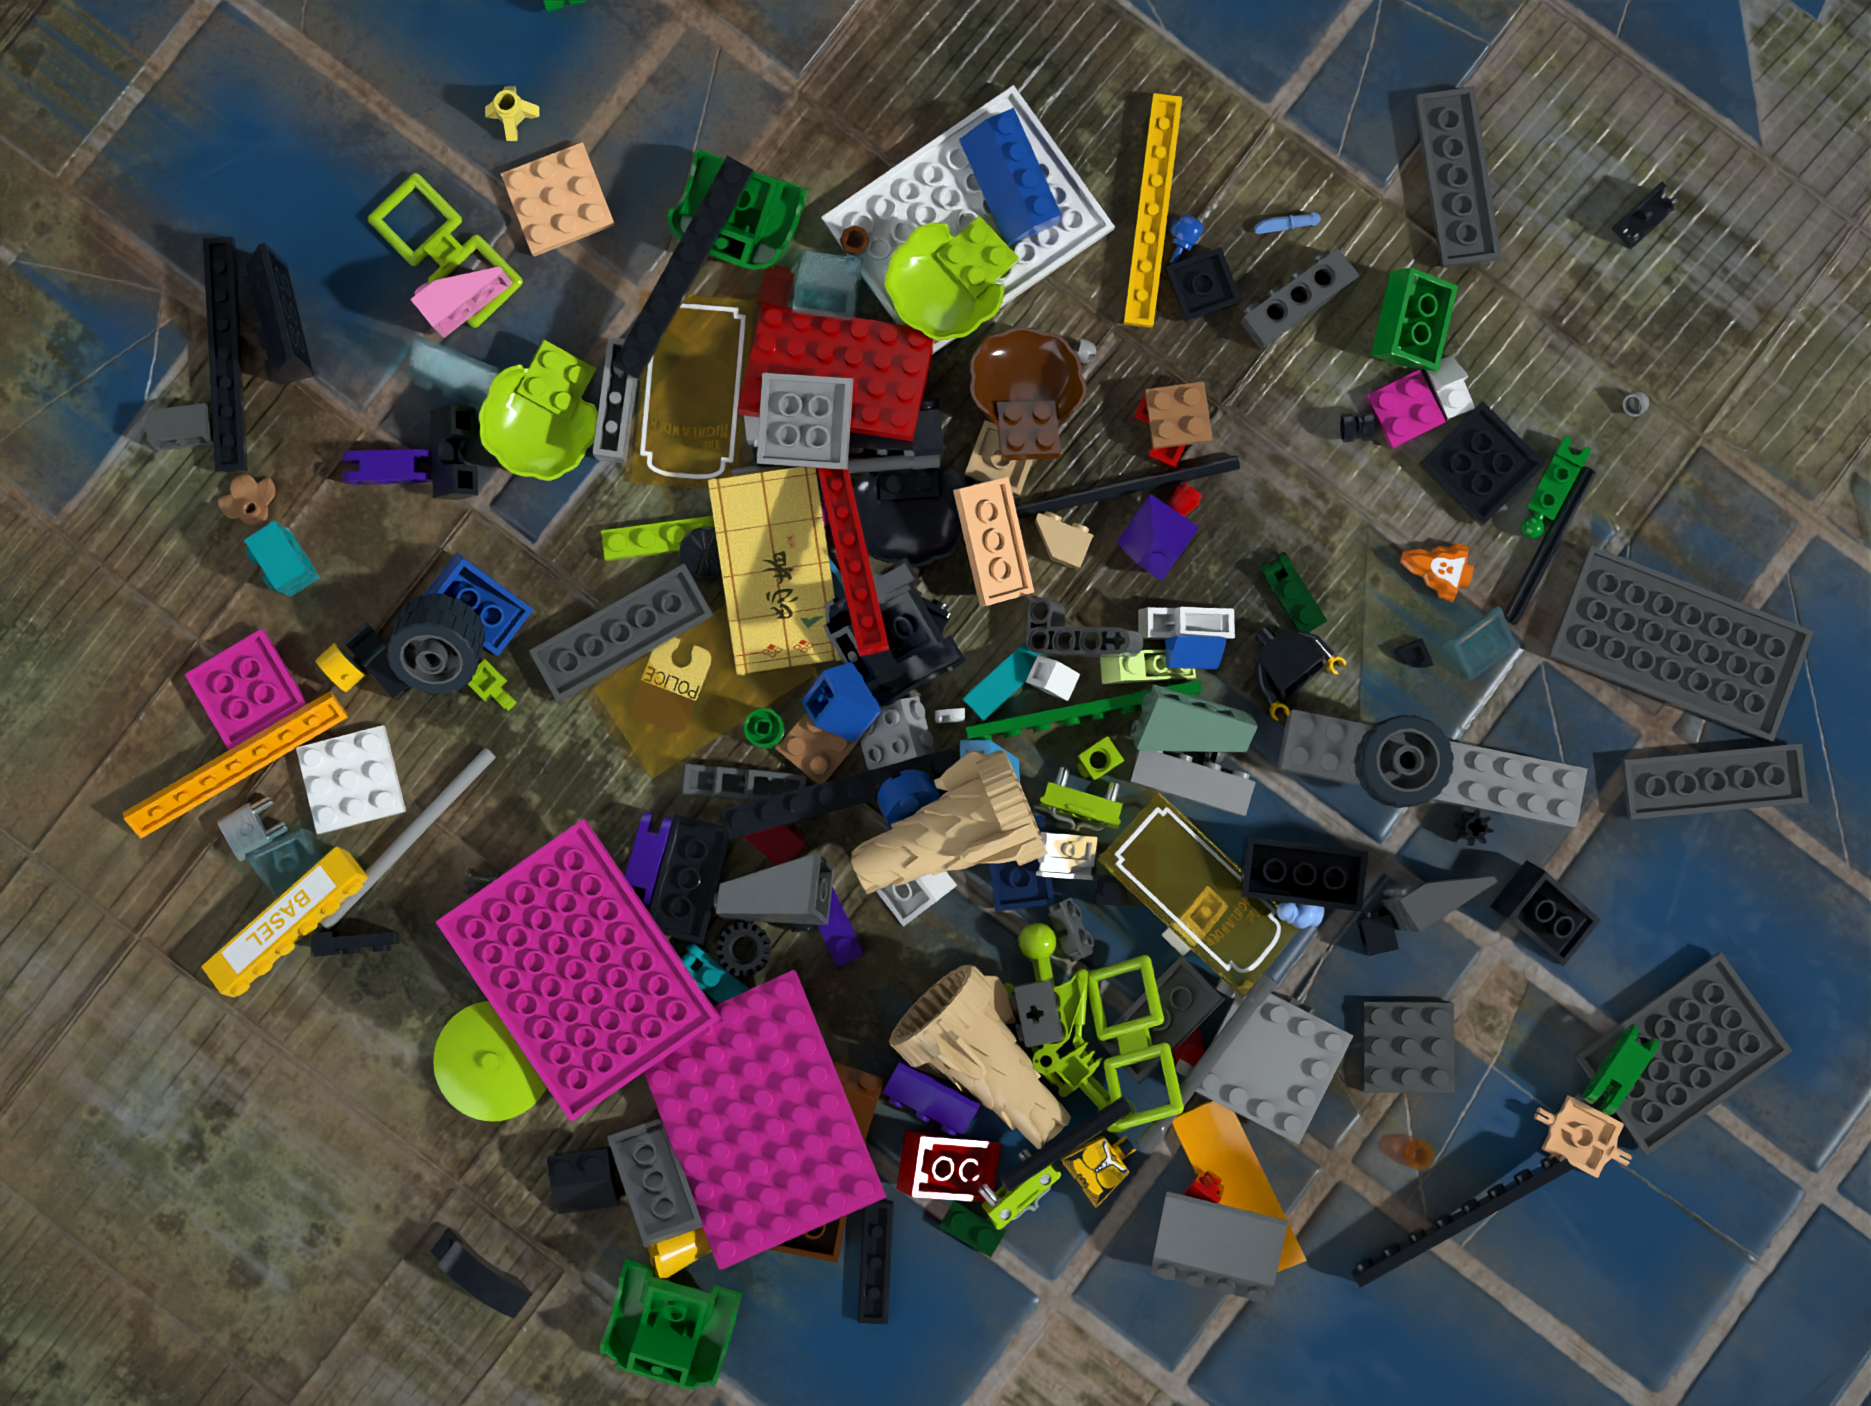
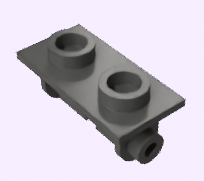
(1068, 916)

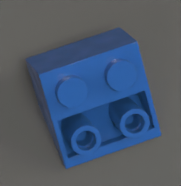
(841, 703)

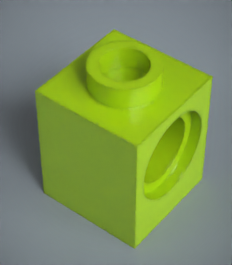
(1110, 753)

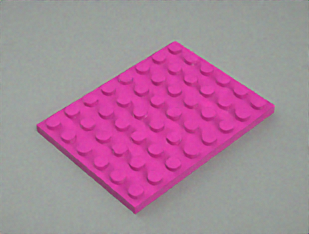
(578, 970)
(763, 1124)

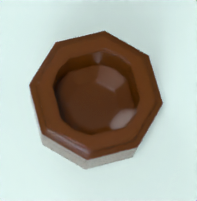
(854, 240)

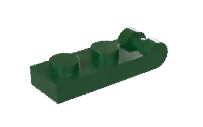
(1292, 594)

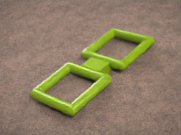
(441, 244)
(1135, 1040)

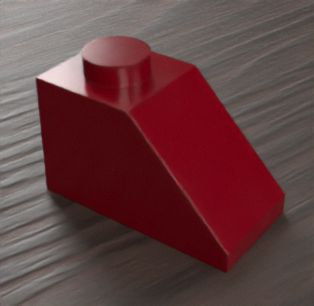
(779, 843)

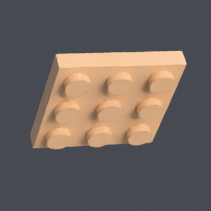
(557, 199)

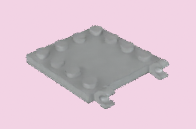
(1274, 1065)

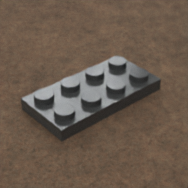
(1185, 1004)
(654, 1183)

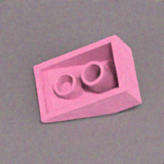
(455, 299)

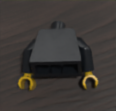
(1289, 663)

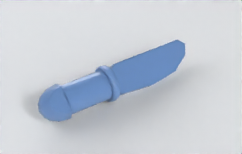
(1284, 223)

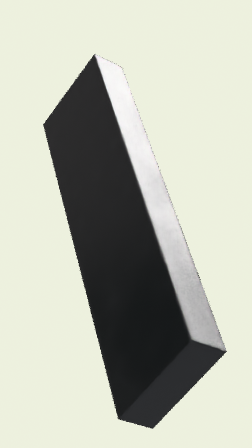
(875, 1263)

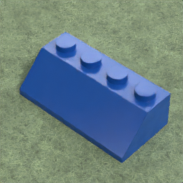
(1010, 177)

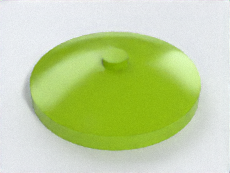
(484, 1067)

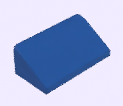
(1194, 652)

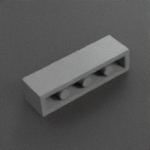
(614, 409)
(1192, 781)

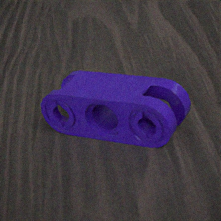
(386, 467)
(648, 855)

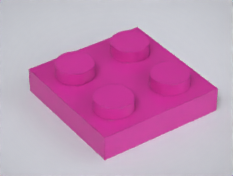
(1405, 409)

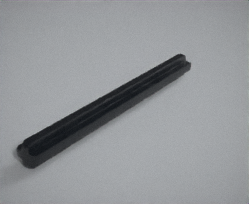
(1549, 546)

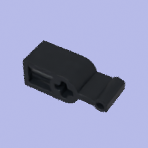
(372, 653)

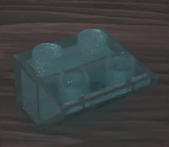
(827, 285)

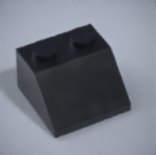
(583, 1179)

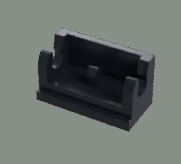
(1645, 216)

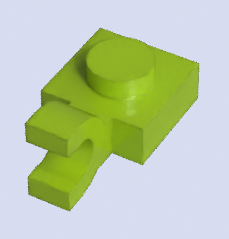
(489, 683)

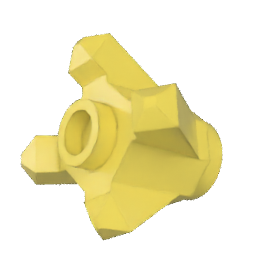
(510, 111)

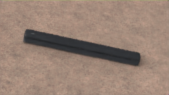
(1066, 1144)

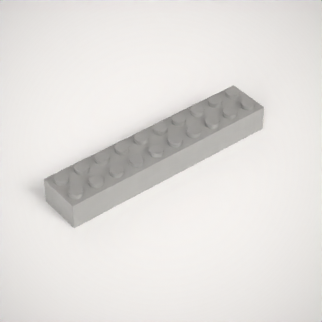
(1480, 776)

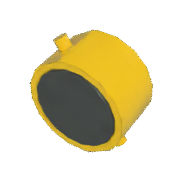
(340, 667)

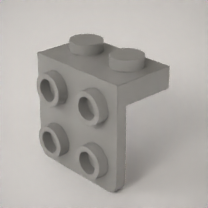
(897, 734)

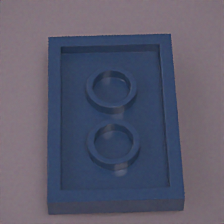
(1019, 885)

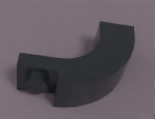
(478, 1276)

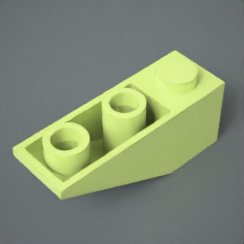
(1144, 667)

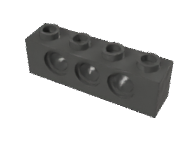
(1266, 330)

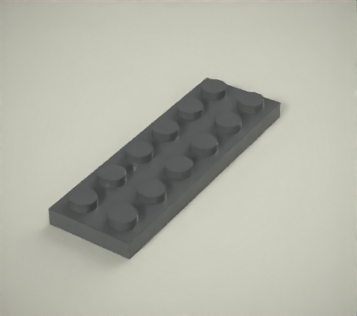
(1457, 177)
(621, 633)
(1714, 781)

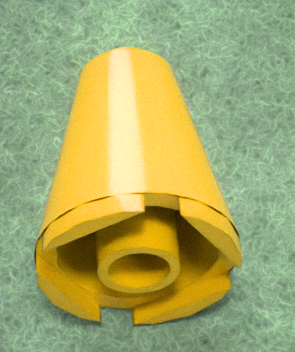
(678, 1252)

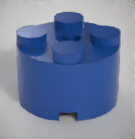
(906, 795)

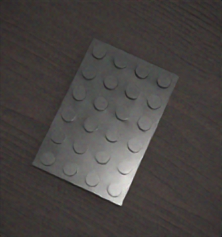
(1708, 1049)

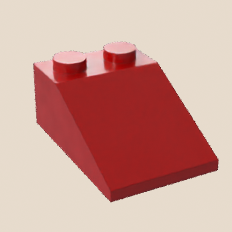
(946, 1166)

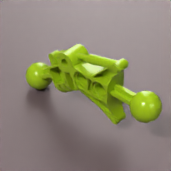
(1077, 1066)

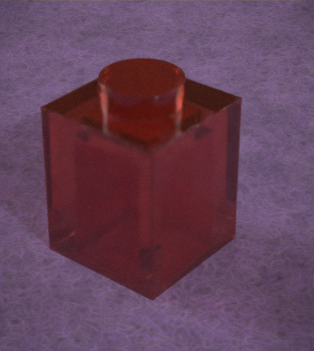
(777, 287)

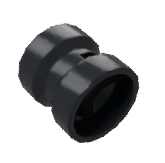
(1357, 427)

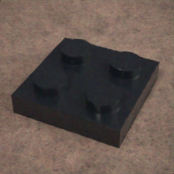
(1203, 285)

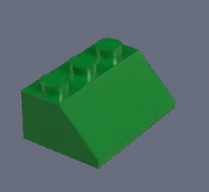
(1414, 319)

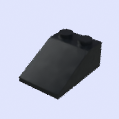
(1545, 912)

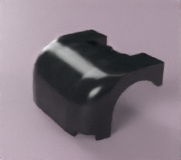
(915, 642)

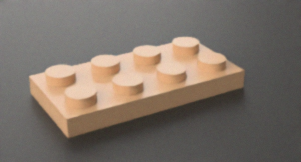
(993, 541)

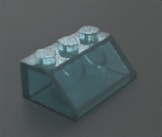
(450, 372)

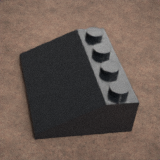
(278, 317)

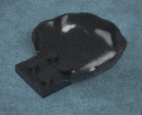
(910, 513)

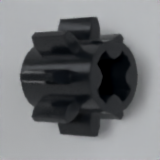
(1468, 833)

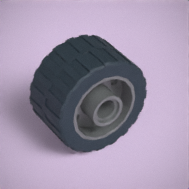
(436, 643)
(1427, 758)

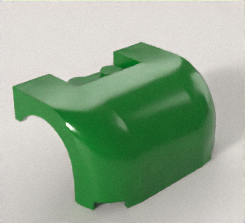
(760, 223)
(669, 1328)

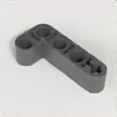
(1083, 637)

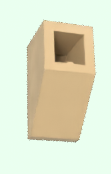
(1063, 542)

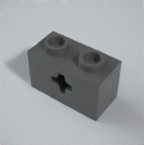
(1042, 996)

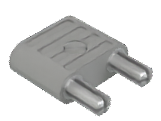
(245, 829)

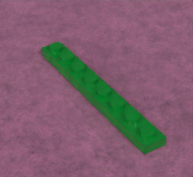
(1070, 715)

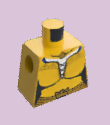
(1099, 1166)

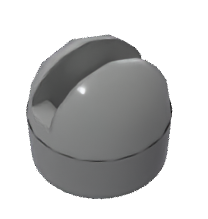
(1084, 350)
(1632, 404)

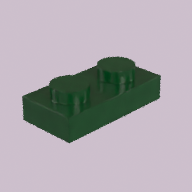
(972, 1228)

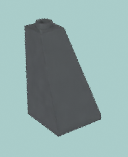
(781, 894)

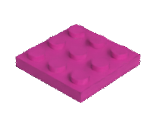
(246, 688)

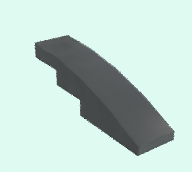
(737, 783)

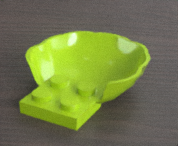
(948, 281)
(537, 415)

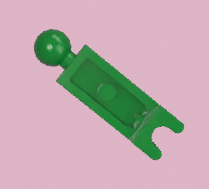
(1553, 487)

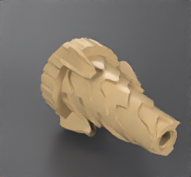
(973, 823)
(963, 1037)

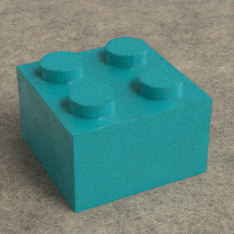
(281, 559)

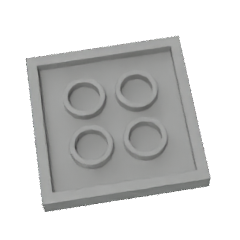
(805, 421)

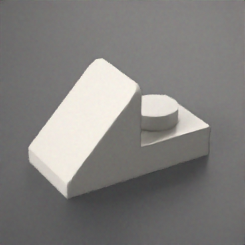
(1450, 388)

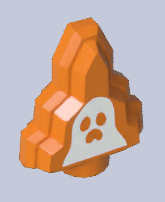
(1442, 568)

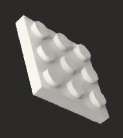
(350, 779)

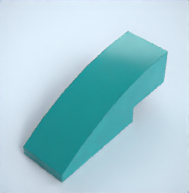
(1001, 683)

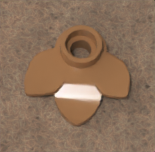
(245, 496)

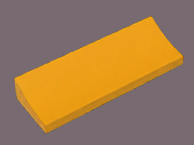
(1219, 1144)

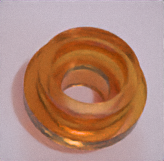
(1425, 1161)

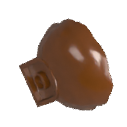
(1027, 387)

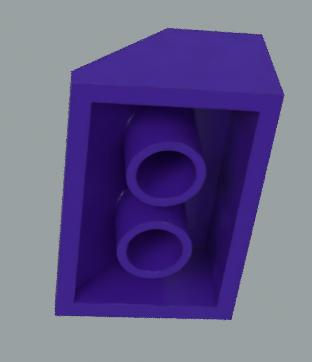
(930, 1098)

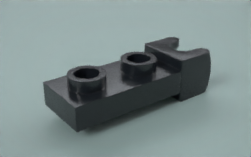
(329, 943)

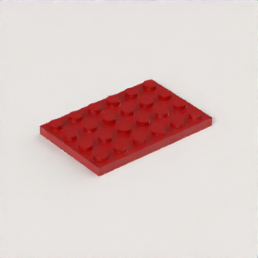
(881, 357)

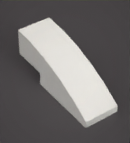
(1185, 621)

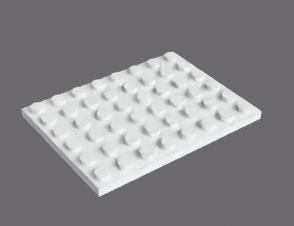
(942, 188)

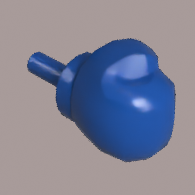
(1185, 233)

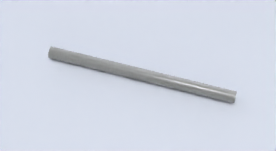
(414, 831)

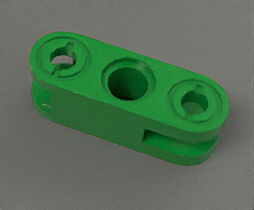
(1620, 1070)

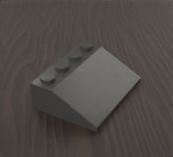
(1423, 903)
(1218, 1247)

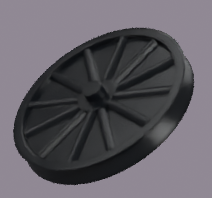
(701, 553)

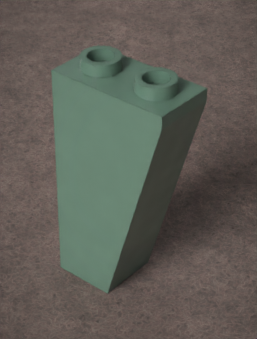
(1190, 724)

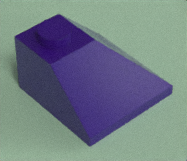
(1157, 536)

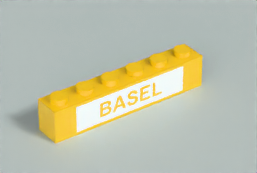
(285, 922)

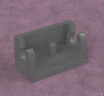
(179, 427)

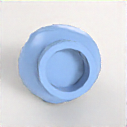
(1300, 915)

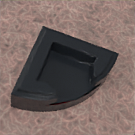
(1414, 654)

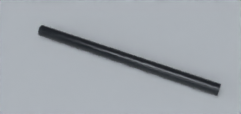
(1127, 487)

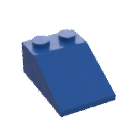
(495, 604)

